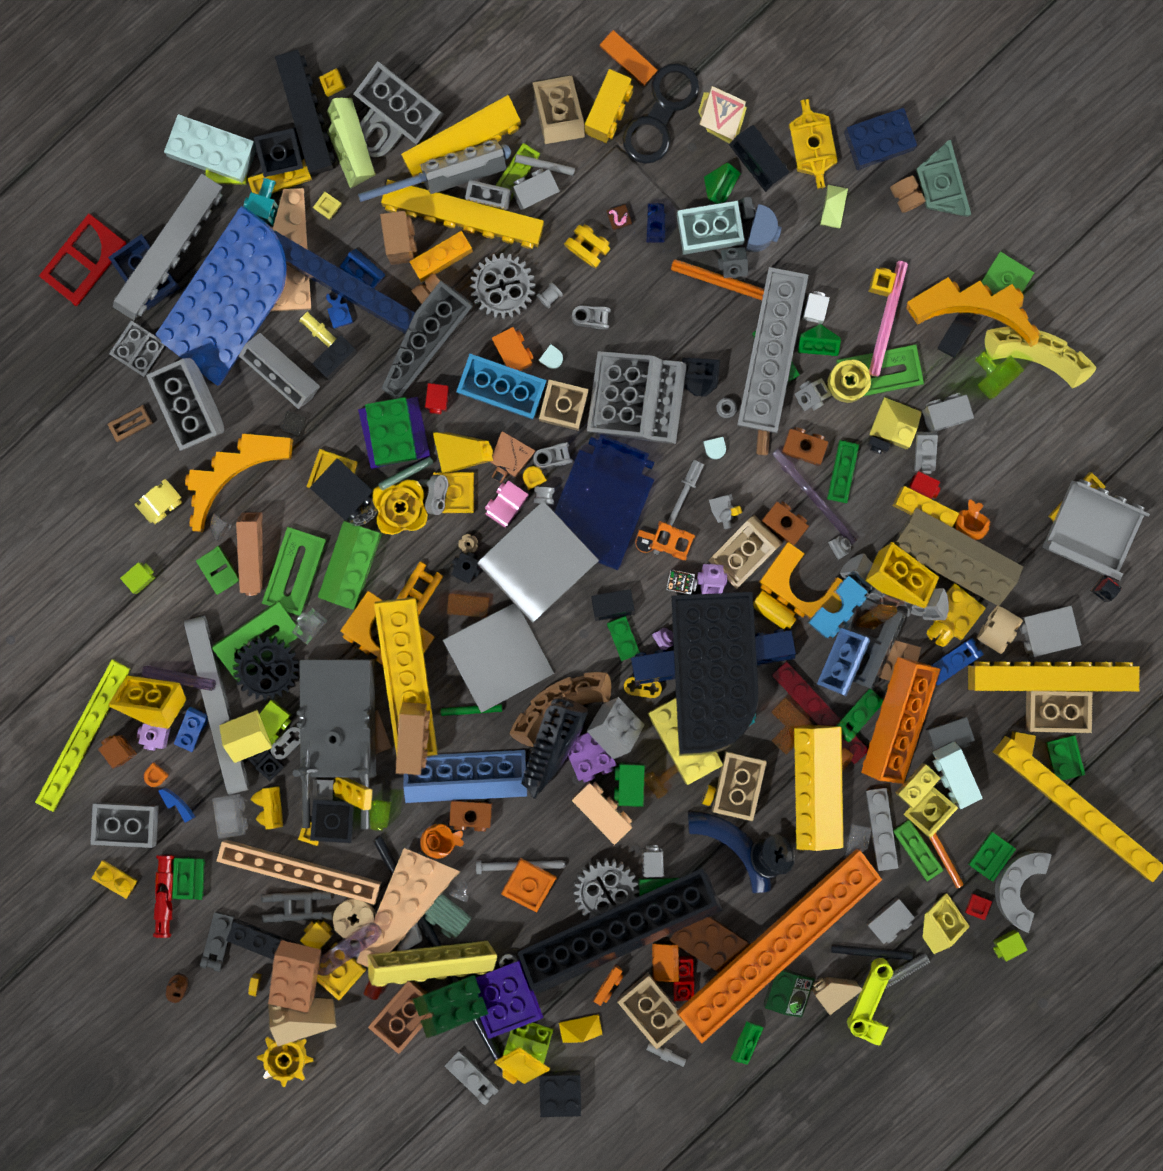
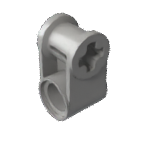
(592, 317)
(554, 456)

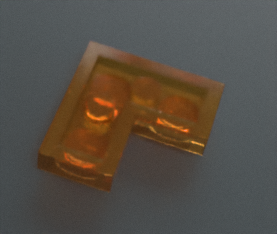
(790, 718)

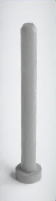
(497, 866)

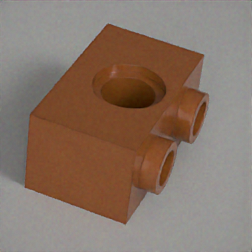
(813, 455)
(773, 522)
(116, 750)
(460, 807)

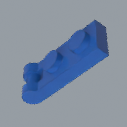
(956, 660)

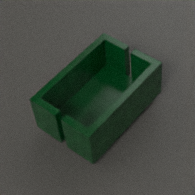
(450, 1006)

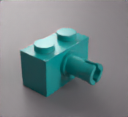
(261, 204)

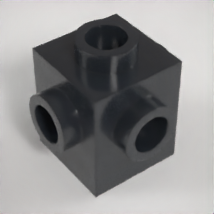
(460, 573)

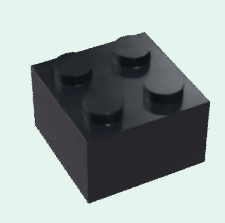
(332, 821)
(560, 1094)

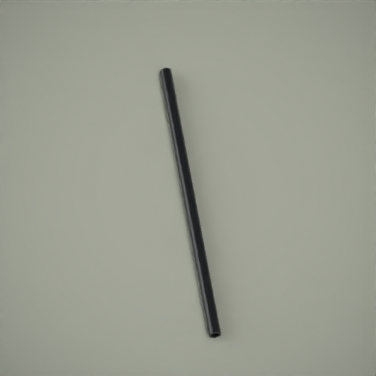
(434, 942)

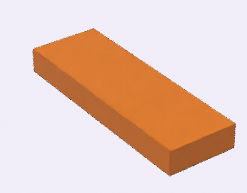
(628, 58)

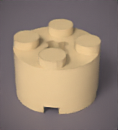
(999, 629)
(343, 923)

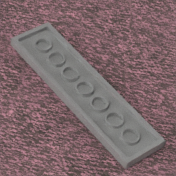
(772, 350)

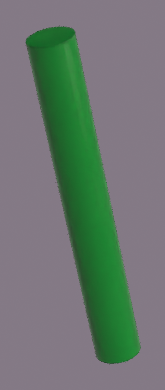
(469, 710)

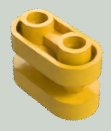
(599, 245)

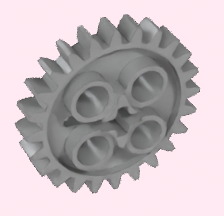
(497, 268)
(622, 881)

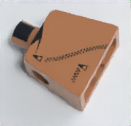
(510, 457)

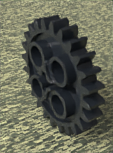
(279, 656)

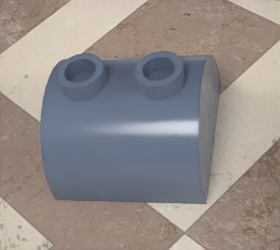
(763, 230)

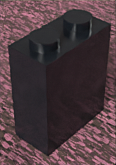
(342, 490)

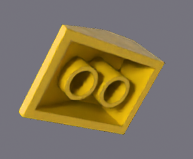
(902, 576)
(149, 700)

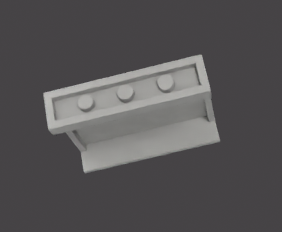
(1094, 528)

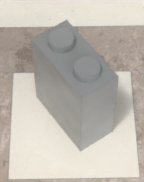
(1050, 631)

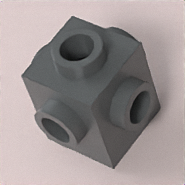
(733, 262)

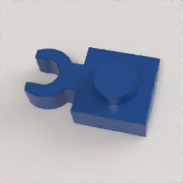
(339, 312)

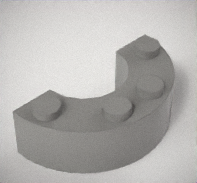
(1009, 885)

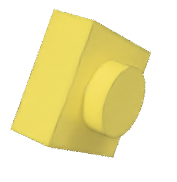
(327, 205)

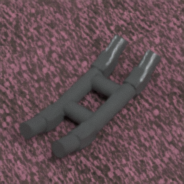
(288, 915)

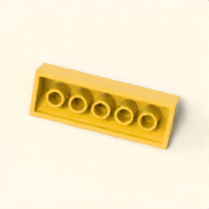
(472, 131)
(818, 787)

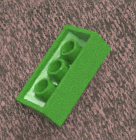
(349, 565)

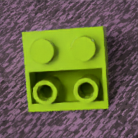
(531, 1038)

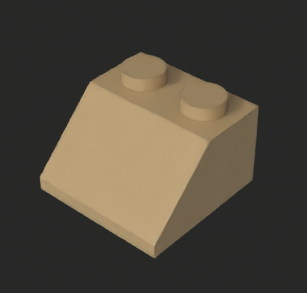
(835, 992)

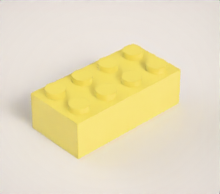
(690, 767)

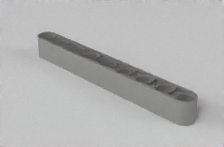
(215, 700)

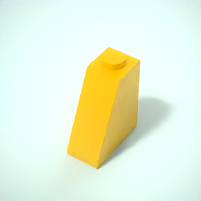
(461, 451)

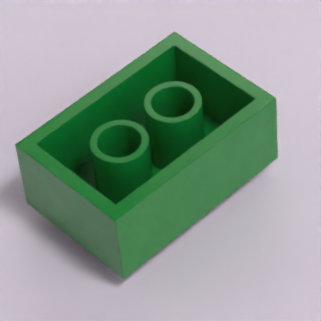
(391, 432)

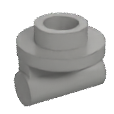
(840, 546)

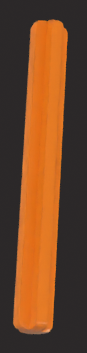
(717, 279)

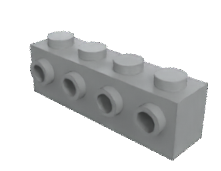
(279, 371)

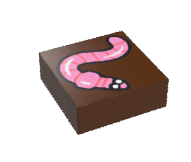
(619, 217)

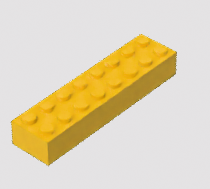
(1053, 678)

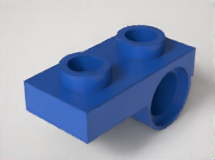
(191, 729)

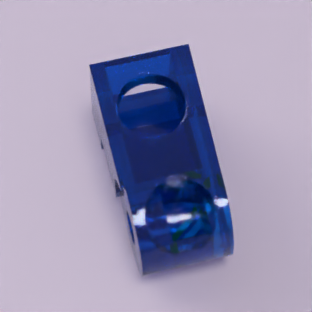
(655, 223)

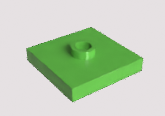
(1005, 272)

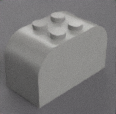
(186, 403)

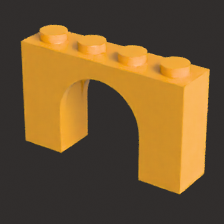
(777, 581)
(360, 623)

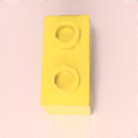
(918, 785)

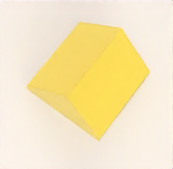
(244, 737)
(931, 812)

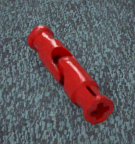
(163, 904)

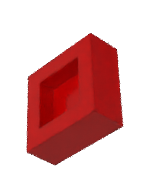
(978, 906)

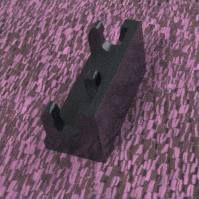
(613, 605)

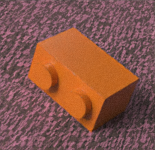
(512, 350)

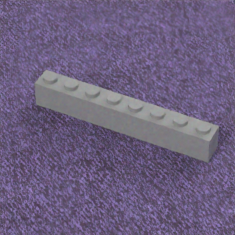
(167, 247)

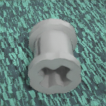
(549, 295)

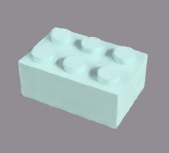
(710, 227)

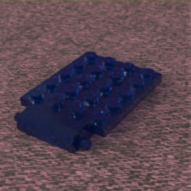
(606, 497)

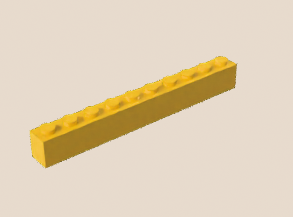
(1078, 809)

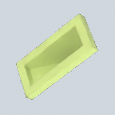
(834, 206)

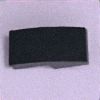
(956, 335)
(266, 764)

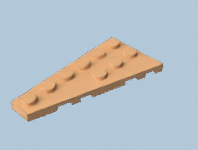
(292, 224)
(409, 895)

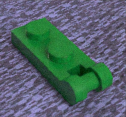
(859, 714)

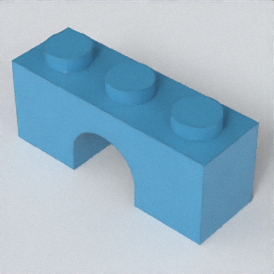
(851, 595)

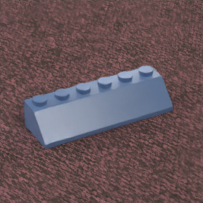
(468, 777)

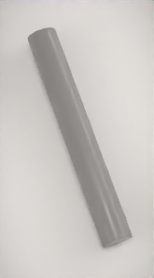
(544, 164)

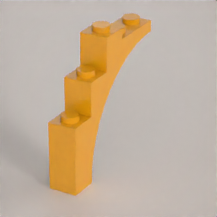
(976, 299)
(207, 484)

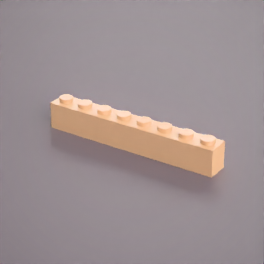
(299, 871)

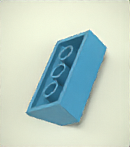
(501, 386)

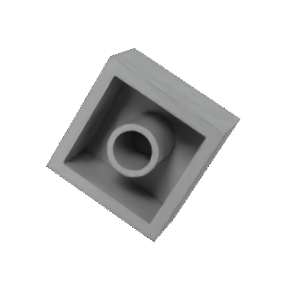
(946, 414)
(615, 728)

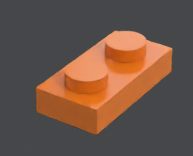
(604, 992)

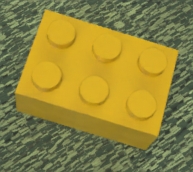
(609, 106)

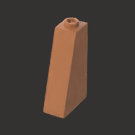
(250, 552)

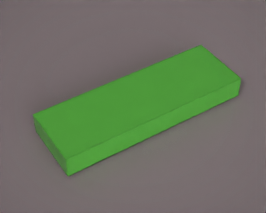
(917, 850)

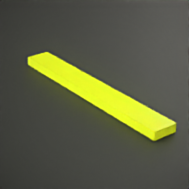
(82, 736)

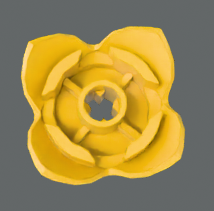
(411, 519)

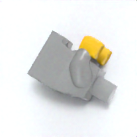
(723, 510)

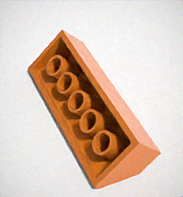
(900, 720)

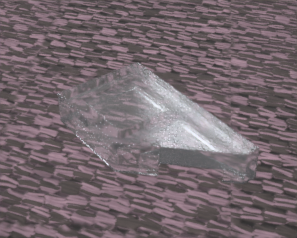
(858, 839)

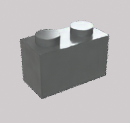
(946, 733)

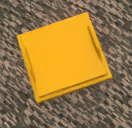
(520, 1066)

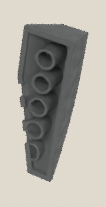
(425, 335)

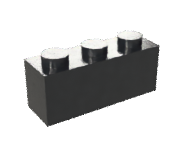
(759, 158)

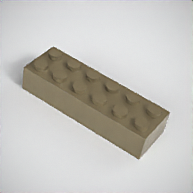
(958, 557)

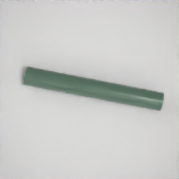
(405, 473)

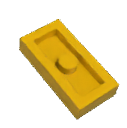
(272, 814)
(114, 879)

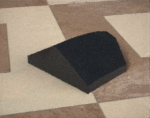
(701, 375)

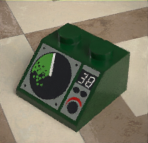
(788, 993)

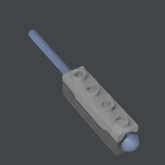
(452, 169)

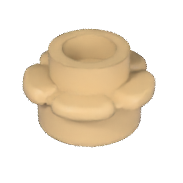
(463, 543)

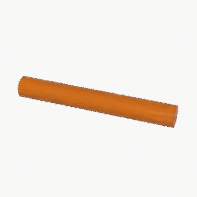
(946, 861)

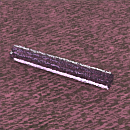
(182, 678)

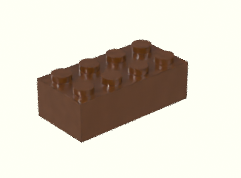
(710, 942)

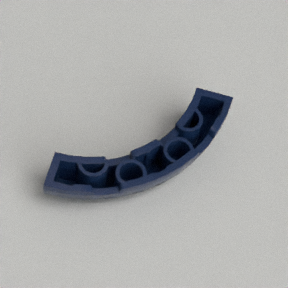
(733, 837)

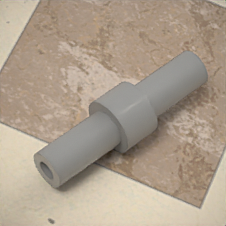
(666, 1054)

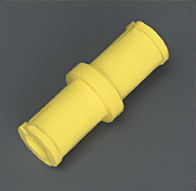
(317, 329)

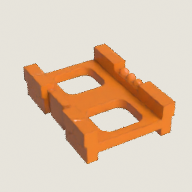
(675, 533)

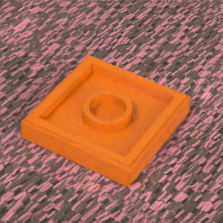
(528, 885)

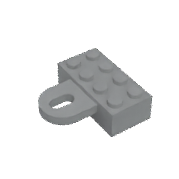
(395, 110)

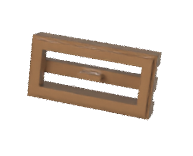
(115, 431)

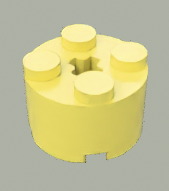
(860, 379)
(158, 501)

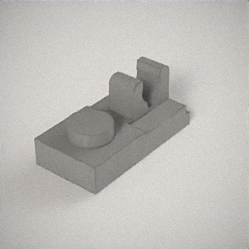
(925, 452)

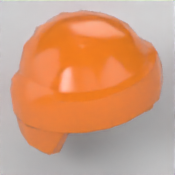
(972, 522)
(439, 841)

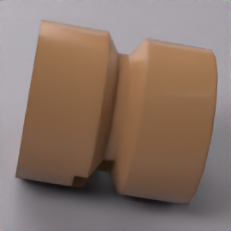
(907, 193)
(421, 291)

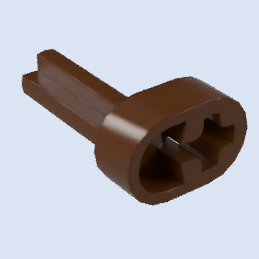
(178, 984)

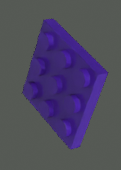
(418, 430)
(507, 999)

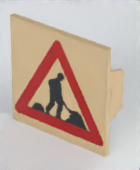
(722, 112)

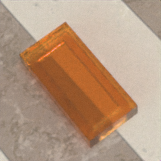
(468, 605)
(877, 616)

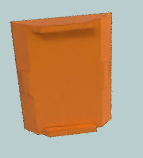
(665, 962)

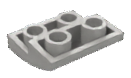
(137, 348)

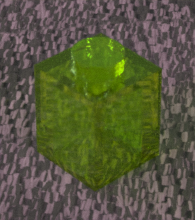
(379, 814)

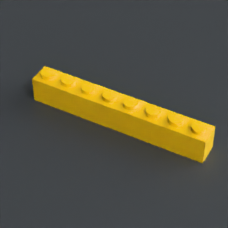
(465, 214)

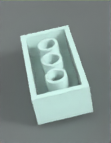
(210, 148)

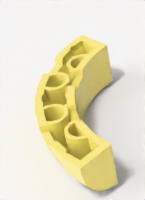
(1049, 352)

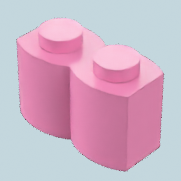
(506, 504)

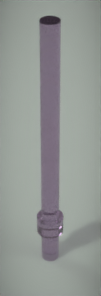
(788, 466)

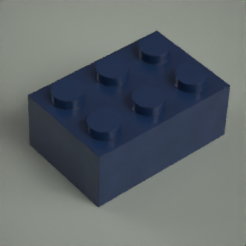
(880, 139)
(128, 259)

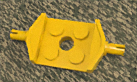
(813, 159)

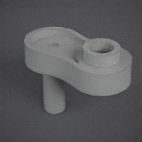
(436, 496)

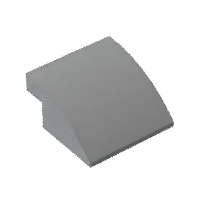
(636, 397)
(537, 561)
(498, 657)

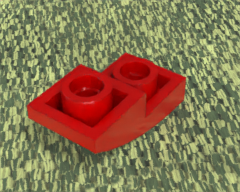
(684, 988)

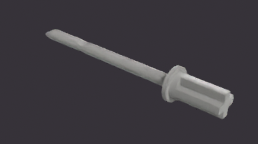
(690, 481)

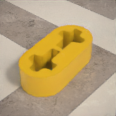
(641, 692)

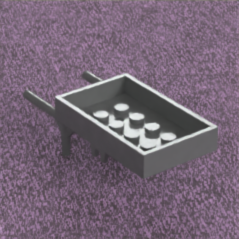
(336, 702)

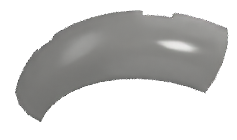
(858, 570)

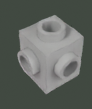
(812, 394)

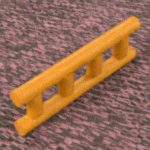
(409, 590)

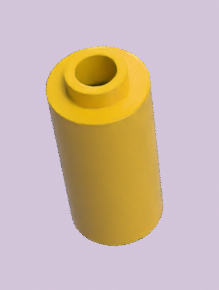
(774, 610)

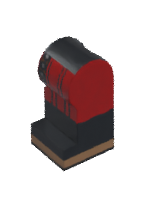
(1106, 589)

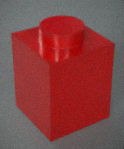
(437, 398)
(925, 485)

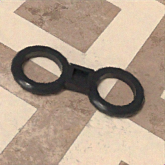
(660, 113)

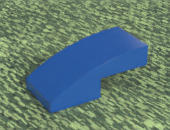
(172, 799)

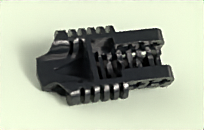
(553, 746)

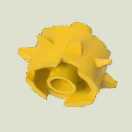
(281, 1070)

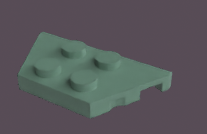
(942, 182)

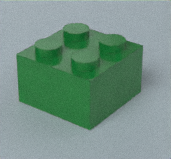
(631, 784)

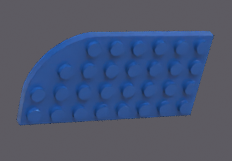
(227, 297)

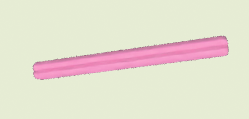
(887, 320)

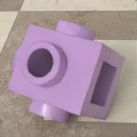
(712, 579)
(160, 737)

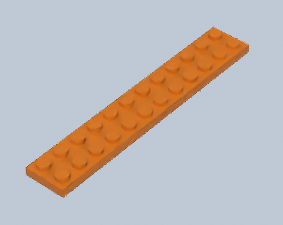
(779, 946)

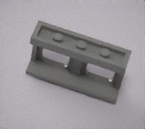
(878, 648)

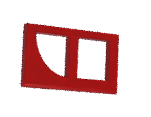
(110, 244)

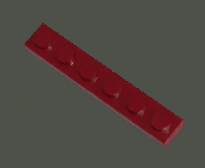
(814, 706)

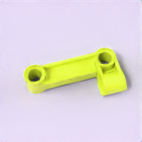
(868, 1002)

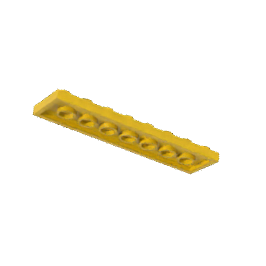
(403, 660)

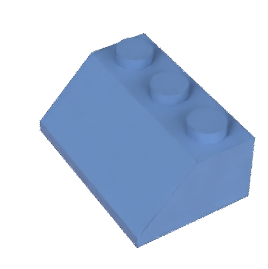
(843, 661)

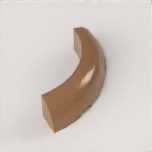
(582, 689)

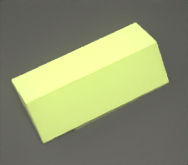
(349, 141)

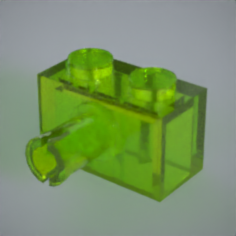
(998, 375)

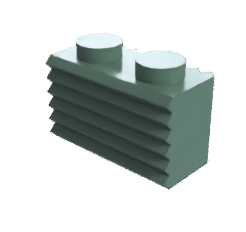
(448, 916)

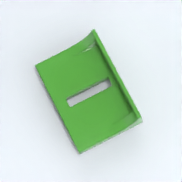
(213, 561)

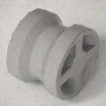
(544, 494)

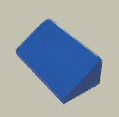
(362, 268)

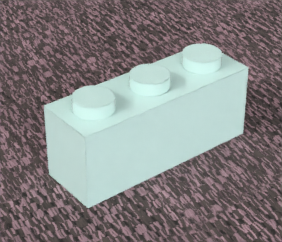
(956, 775)

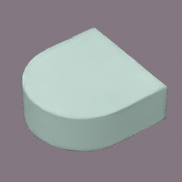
(552, 358)
(715, 448)

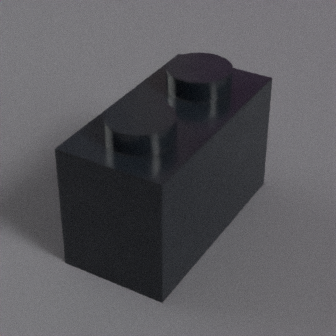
(335, 357)

